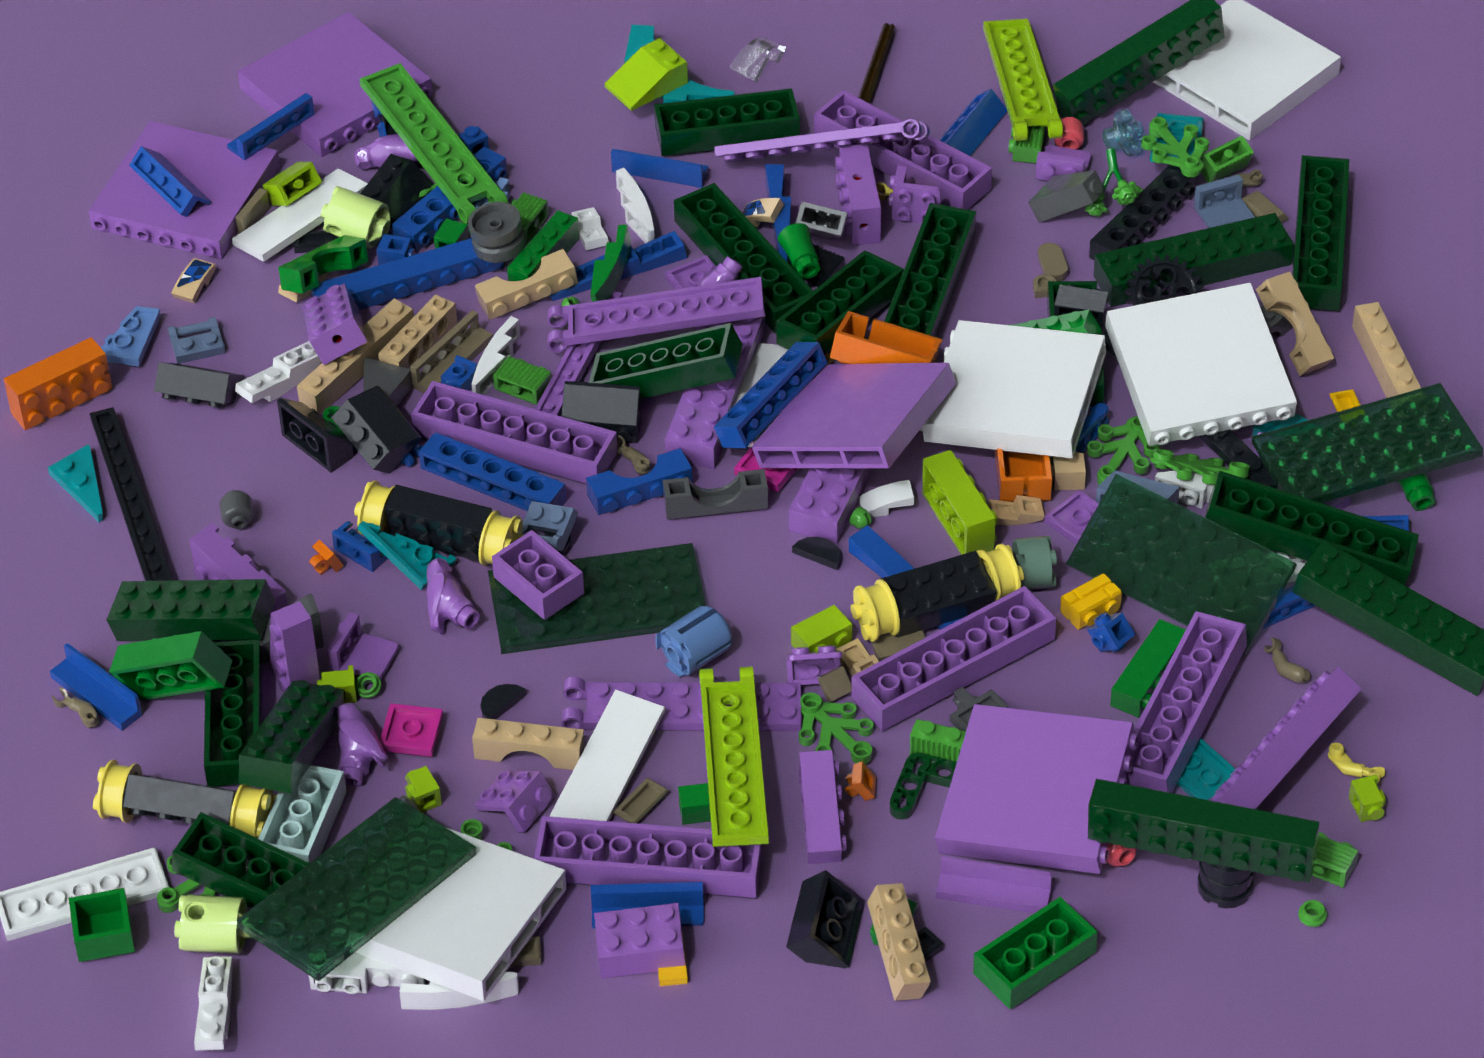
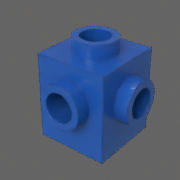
(1110, 632)

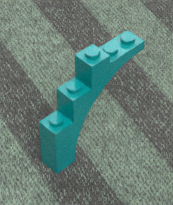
(644, 34)

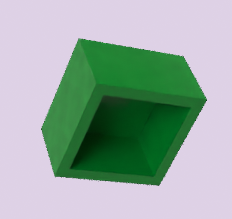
(101, 924)

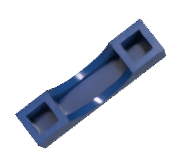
(614, 492)

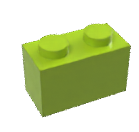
(292, 183)
(822, 629)

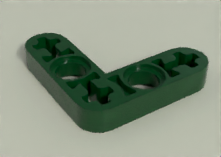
(926, 773)

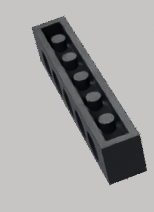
(1146, 213)

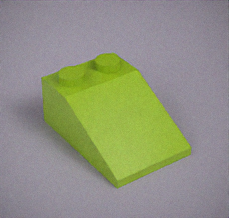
(648, 75)

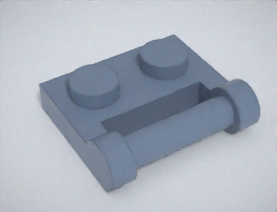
(196, 346)
(550, 519)

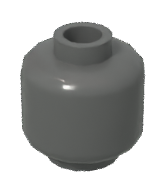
(236, 509)

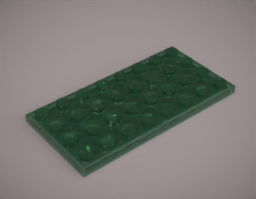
(1368, 445)
(1179, 560)
(621, 599)
(356, 888)

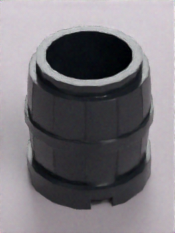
(1224, 885)

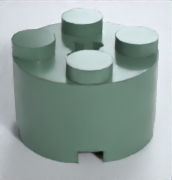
(1036, 560)

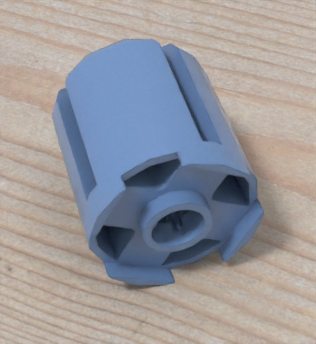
(694, 640)

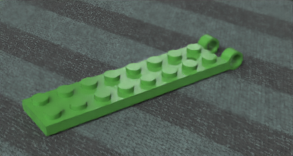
(431, 139)

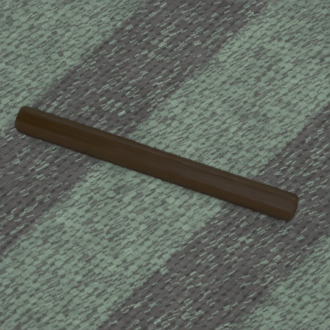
(876, 63)

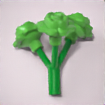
(1124, 193)

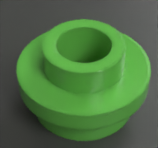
(364, 679)
(1311, 908)

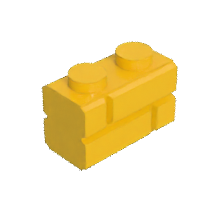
(1090, 601)

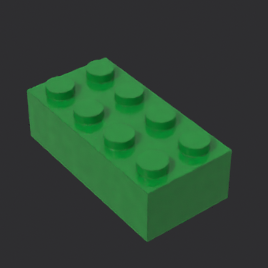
(171, 665)
(1035, 952)

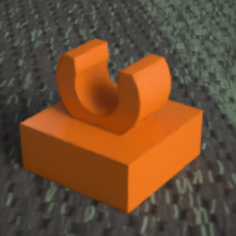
(324, 559)
(861, 782)

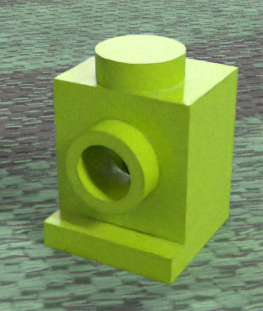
(343, 680)
(423, 789)
(1367, 798)

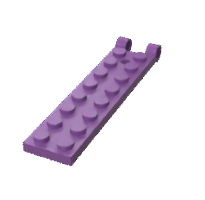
(822, 141)
(656, 312)
(776, 703)

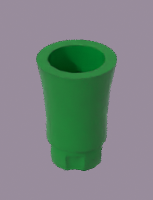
(799, 248)
(1418, 491)

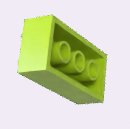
(958, 503)

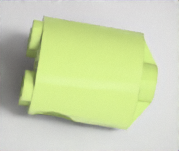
(356, 216)
(211, 924)

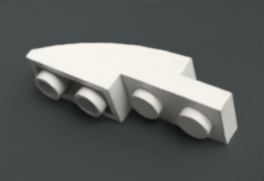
(284, 375)
(1191, 491)
(360, 971)
(214, 1003)

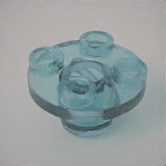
(1124, 134)

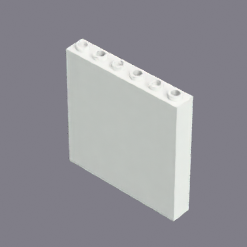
(1252, 72)
(1200, 364)
(1017, 388)
(472, 921)

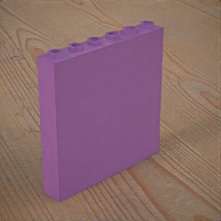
(329, 69)
(137, 211)
(854, 416)
(1028, 787)

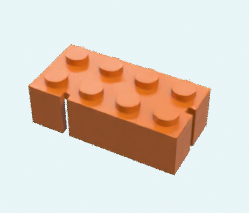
(885, 344)
(58, 383)
(1023, 475)

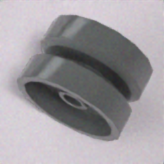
(496, 232)

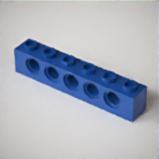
(429, 213)
(770, 395)
(489, 473)

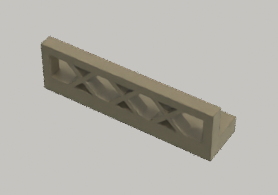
(466, 344)

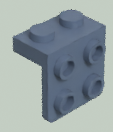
(1221, 202)

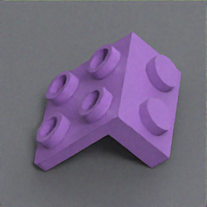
(1060, 161)
(910, 200)
(359, 649)
(806, 666)
(518, 794)

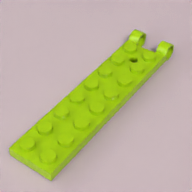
(1022, 77)
(733, 760)

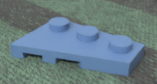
(133, 337)

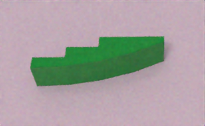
(609, 271)

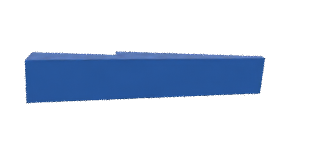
(775, 186)
(646, 257)
(879, 556)

